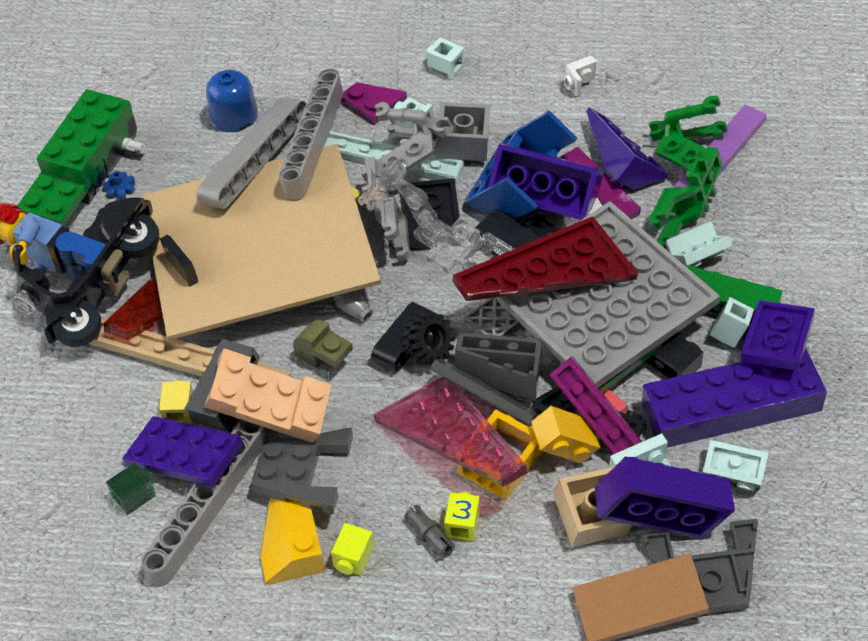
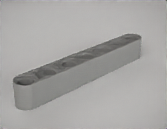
(311, 134)
(251, 154)
(201, 510)

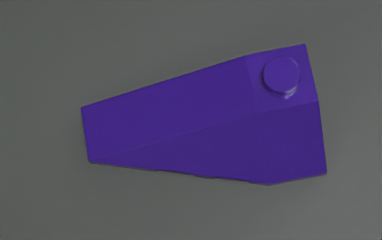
(623, 156)

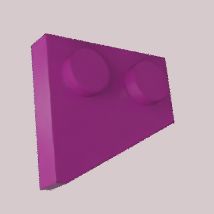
(364, 97)

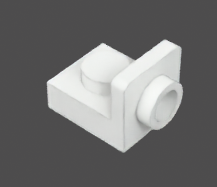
(579, 73)

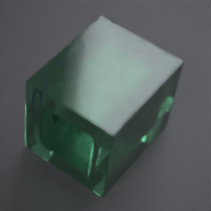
(131, 488)

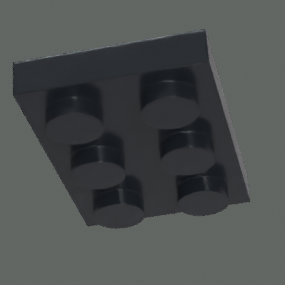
(443, 201)

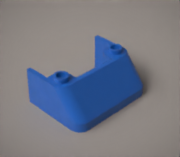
(543, 135)

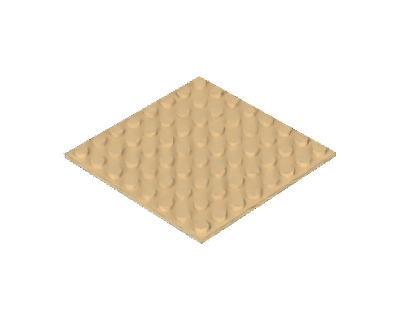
(261, 248)

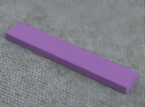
(739, 132)

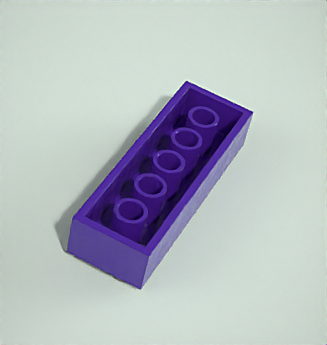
(730, 399)

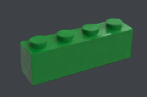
(738, 289)

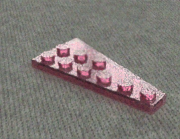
(452, 427)

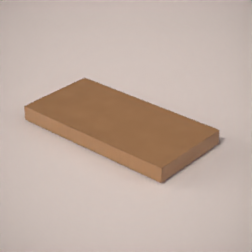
(640, 599)

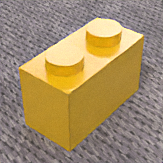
(565, 435)

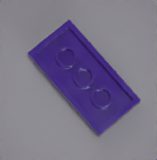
(183, 451)

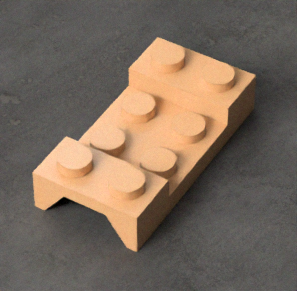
(268, 397)

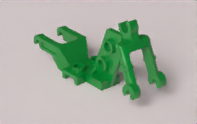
(702, 164)

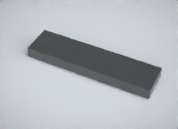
(483, 391)

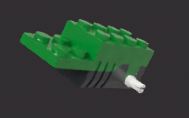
(81, 155)

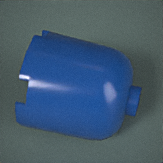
(231, 100)

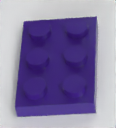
(778, 335)

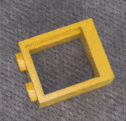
(511, 427)

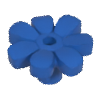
(119, 184)

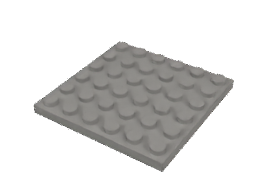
(618, 321)

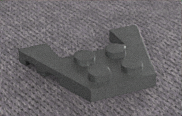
(289, 466)
(723, 574)

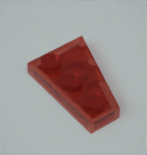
(136, 313)

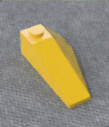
(290, 542)

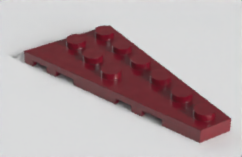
(561, 260)

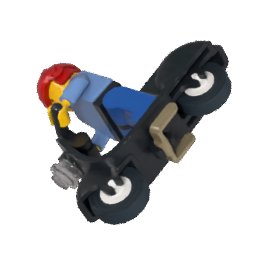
(94, 260)

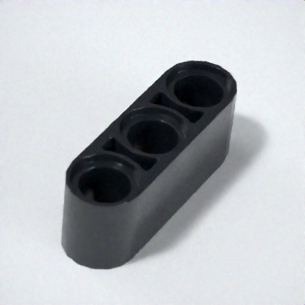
(389, 349)

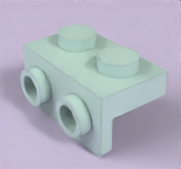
(697, 244)
(736, 463)

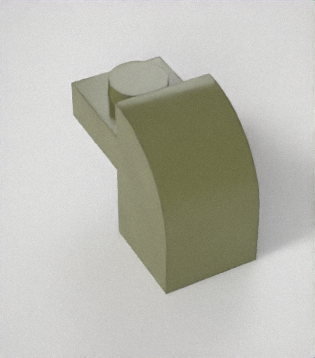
(320, 344)

